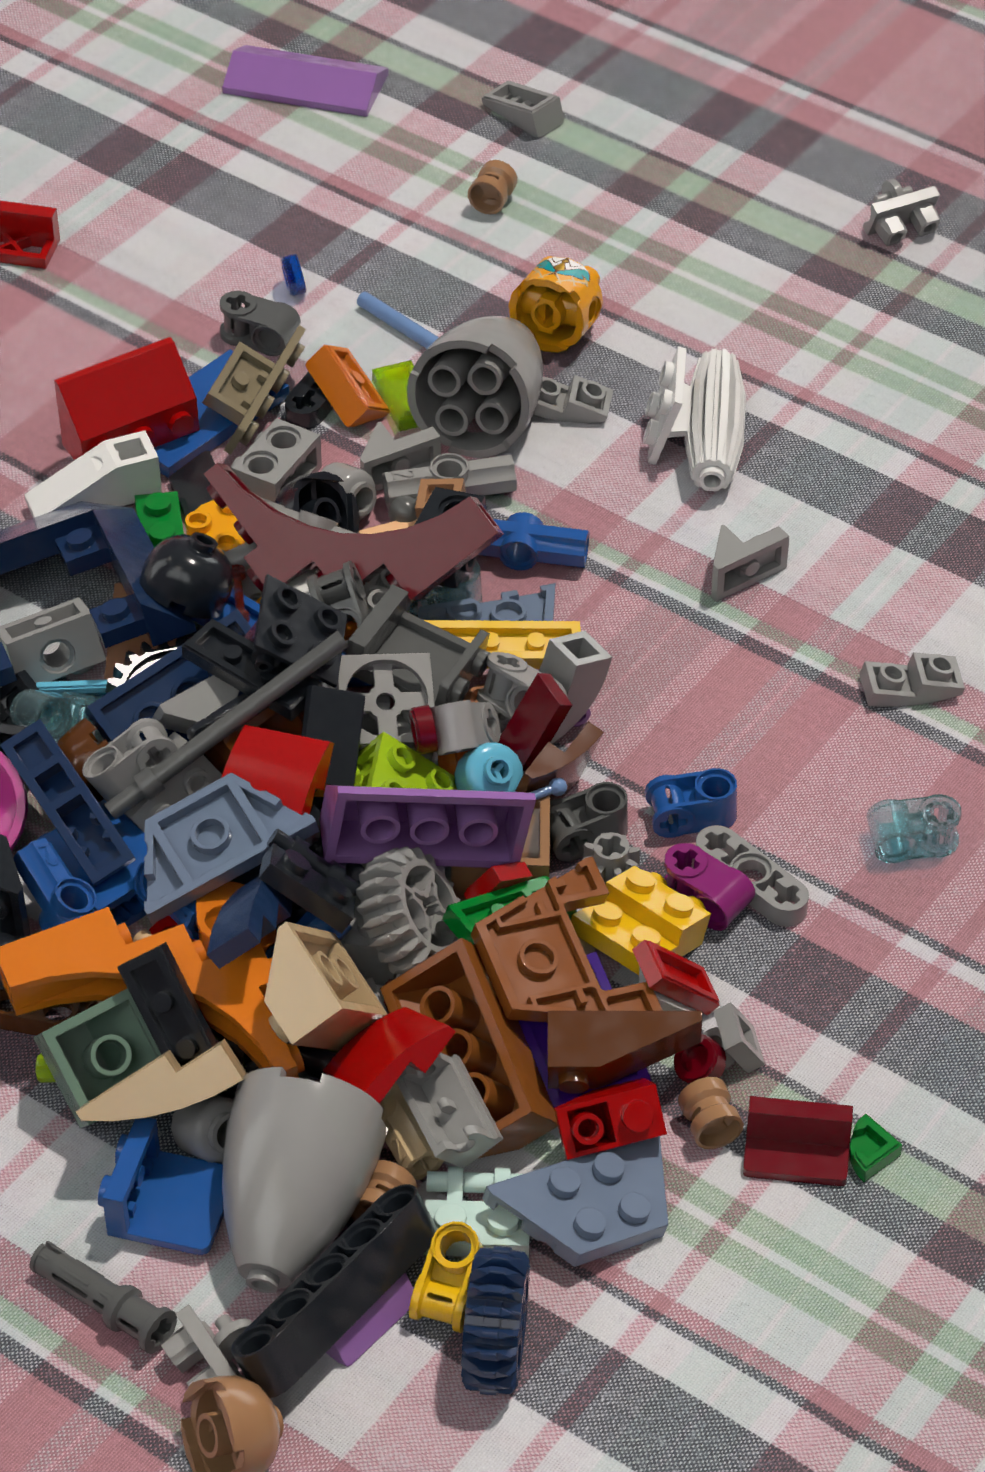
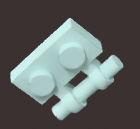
(492, 1226)

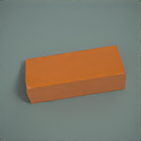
(346, 386)

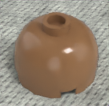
(230, 1426)

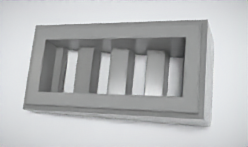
(528, 109)

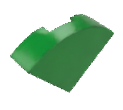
(871, 1148)

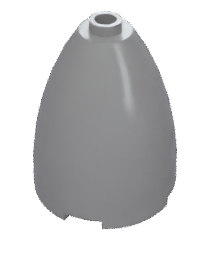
(480, 372)
(294, 1170)

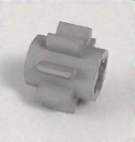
(612, 854)

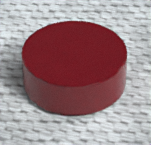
(423, 729)
(700, 1061)

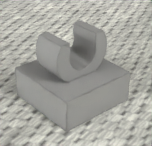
(737, 1038)

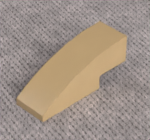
(166, 1086)

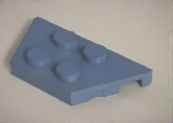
(211, 841)
(590, 1201)

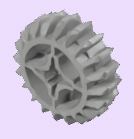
(404, 907)

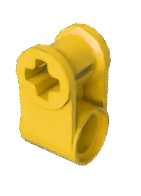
(443, 1284)

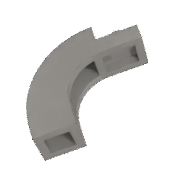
(580, 667)

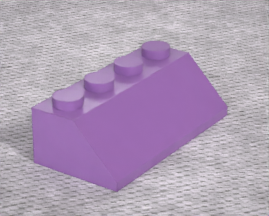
(450, 825)

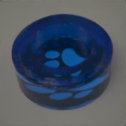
(293, 275)

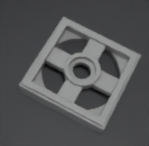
(382, 666)

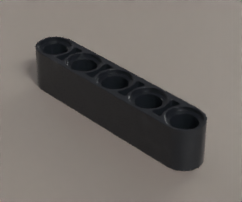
(335, 1291)

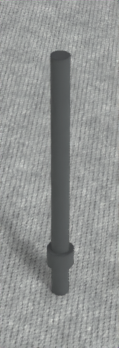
(150, 781)

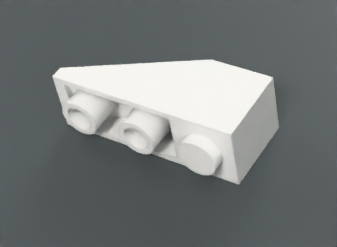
(103, 475)

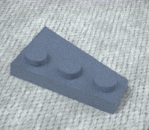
(509, 608)

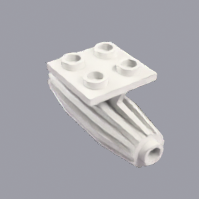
(705, 412)

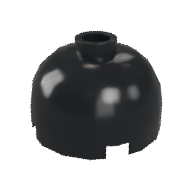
(322, 496)
(190, 574)

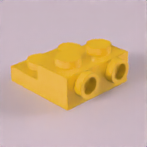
(641, 909)

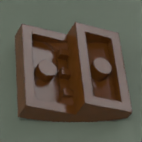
(555, 763)

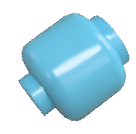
(489, 769)

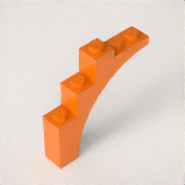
(81, 963)

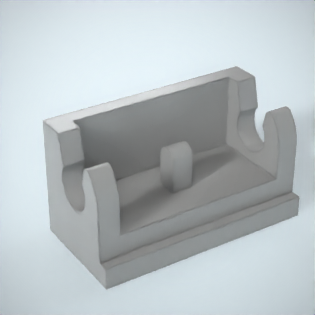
(450, 1110)

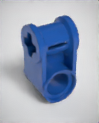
(694, 801)

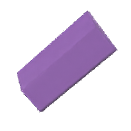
(304, 80)

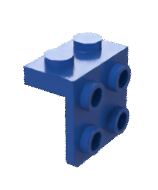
(161, 1194)

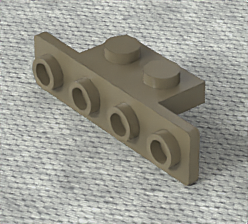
(245, 384)

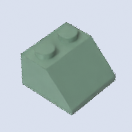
(97, 1049)

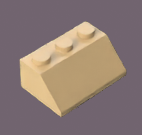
(317, 990)

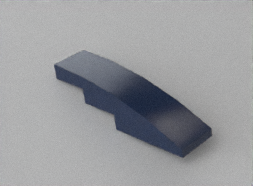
(68, 802)
(245, 919)

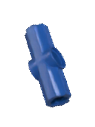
(531, 542)
(53, 885)

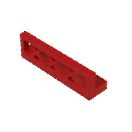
(26, 227)

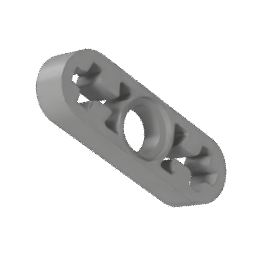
(747, 857)

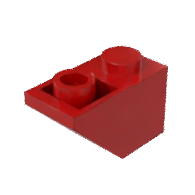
(610, 1118)

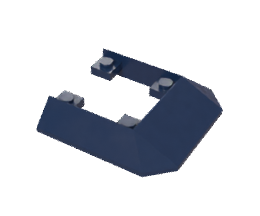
(87, 538)

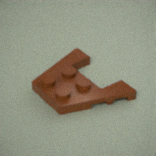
(539, 958)

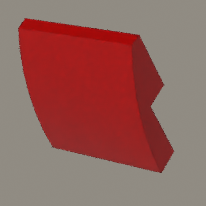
(281, 764)
(386, 1048)

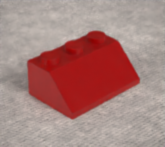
(126, 396)

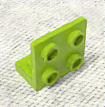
(395, 765)

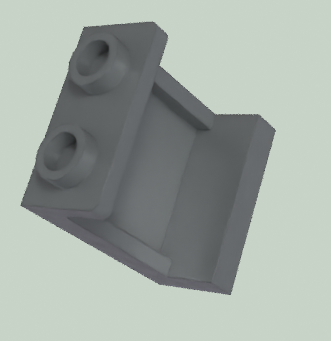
(395, 631)

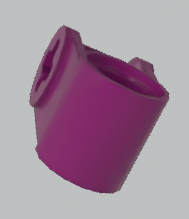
(718, 886)

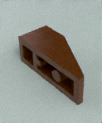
(605, 1046)

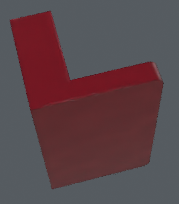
(797, 1141)

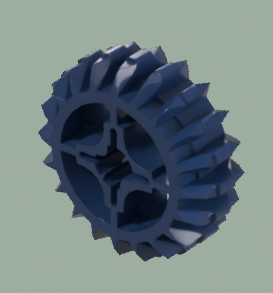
(495, 1320)

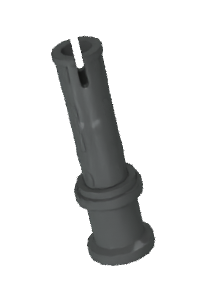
(120, 1306)

